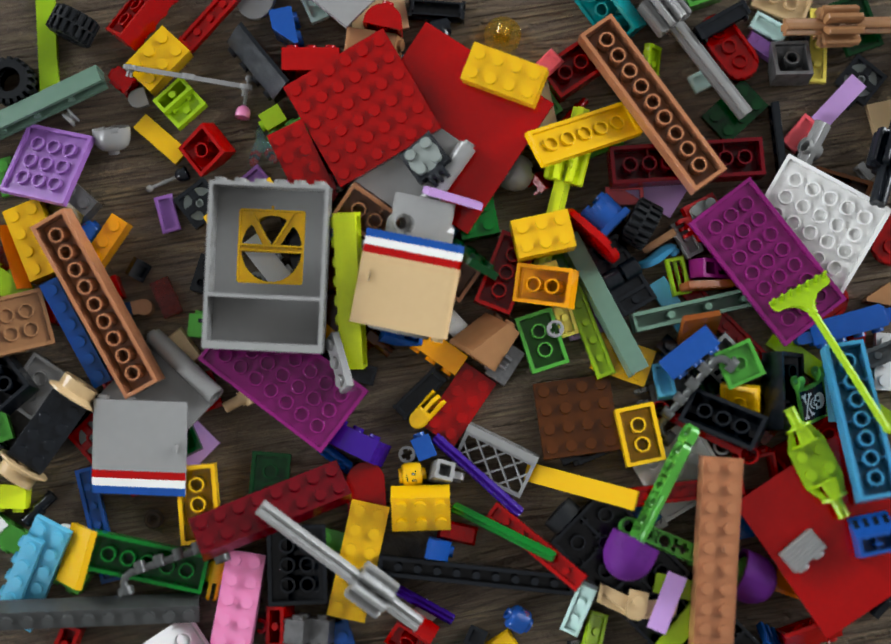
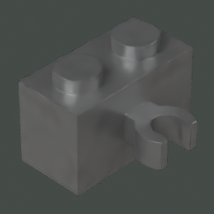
(506, 366)

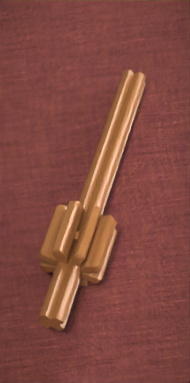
(836, 26)

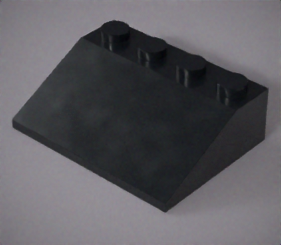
(294, 573)

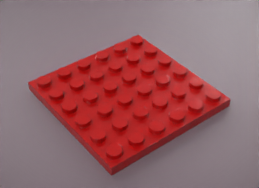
(361, 107)

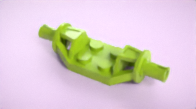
(815, 463)

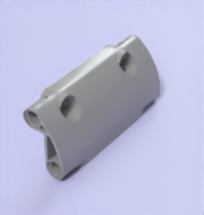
(421, 219)

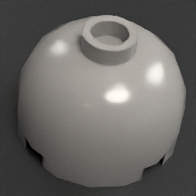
(112, 138)
(519, 175)

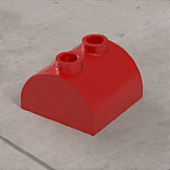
(385, 17)

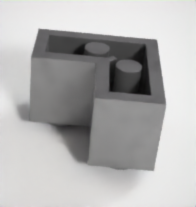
(305, 629)

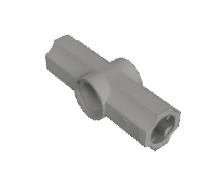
(811, 147)

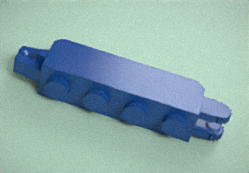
(848, 324)

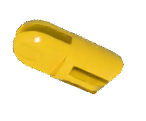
(422, 414)
(214, 575)

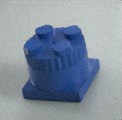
(605, 213)

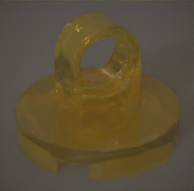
(502, 34)

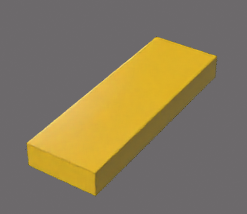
(159, 138)

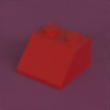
(207, 149)
(403, 635)

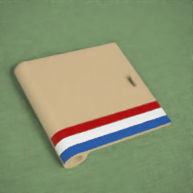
(408, 284)

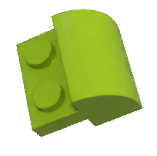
(180, 103)

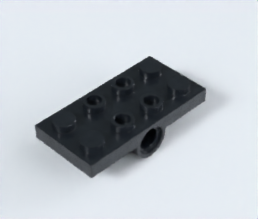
(624, 279)

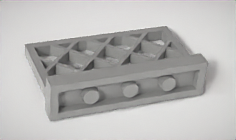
(507, 447)

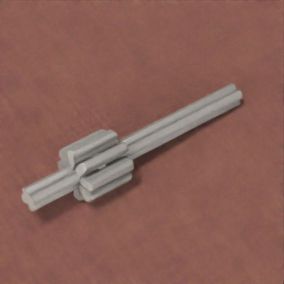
(669, 17)
(367, 586)

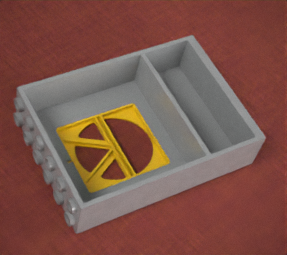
(255, 313)

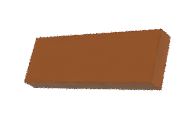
(707, 285)

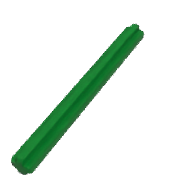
(504, 532)

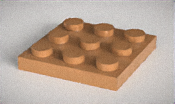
(24, 323)

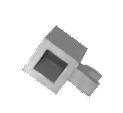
(444, 472)

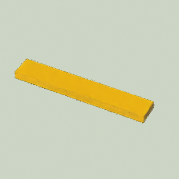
(584, 486)

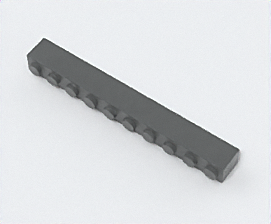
(99, 611)

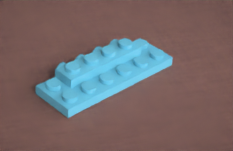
(36, 561)

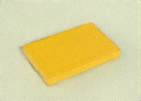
(77, 557)

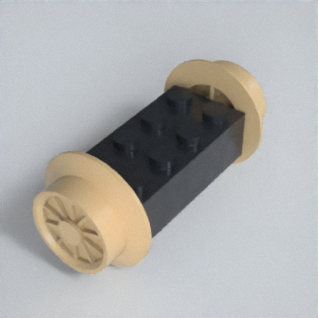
(47, 431)

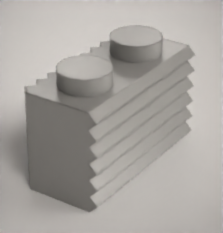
(802, 551)

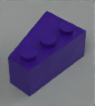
(361, 445)

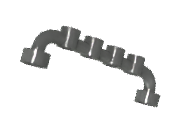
(692, 384)
(159, 561)

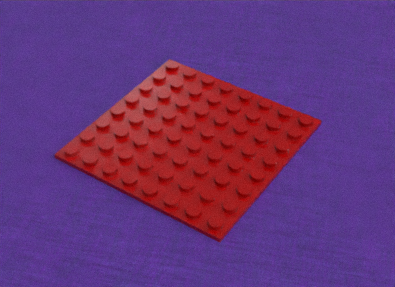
(471, 114)
(838, 584)

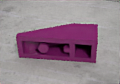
(706, 269)

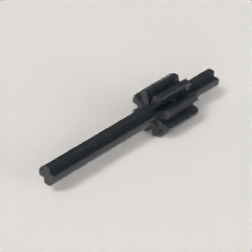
(880, 162)

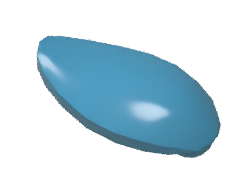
(659, 255)

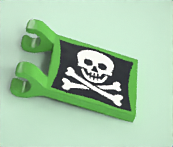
(812, 397)

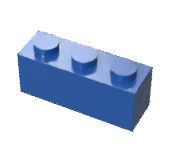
(690, 353)

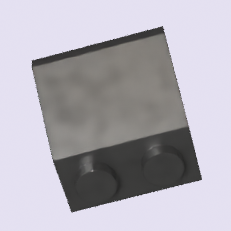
(789, 63)
(82, 204)

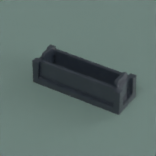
(432, 10)
(721, 21)
(418, 392)

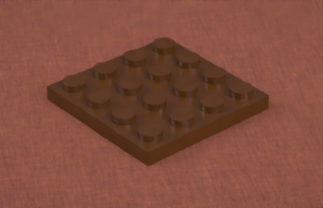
(576, 417)

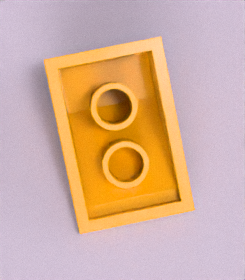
(545, 285)

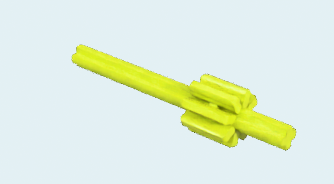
(565, 175)

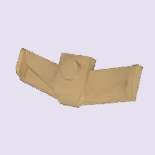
(634, 605)

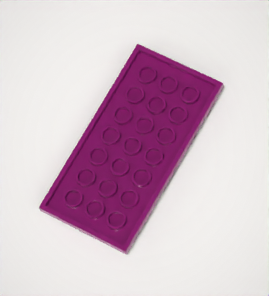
(763, 257)
(291, 388)

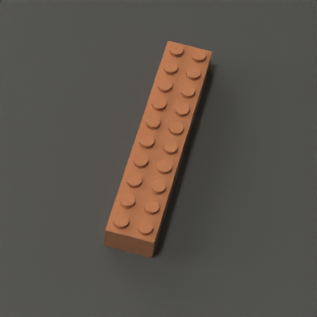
(651, 104)
(97, 302)
(715, 550)

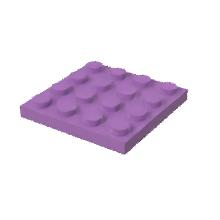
(47, 164)

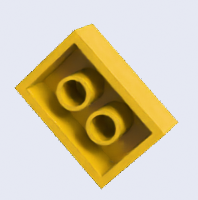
(159, 52)
(542, 235)
(639, 434)
(420, 508)

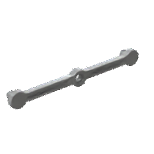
(187, 76)

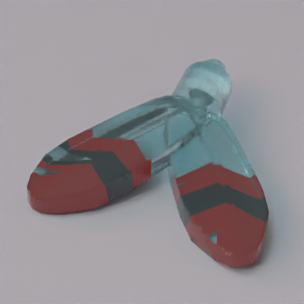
(260, 146)

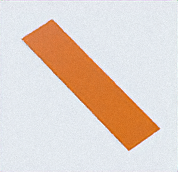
(17, 269)

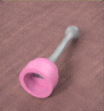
(243, 112)

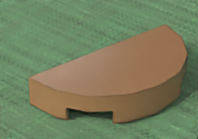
(659, 241)

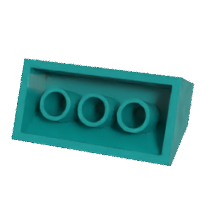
(622, 10)

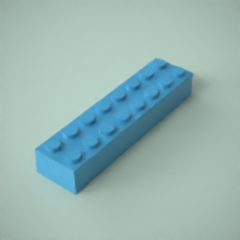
(861, 436)

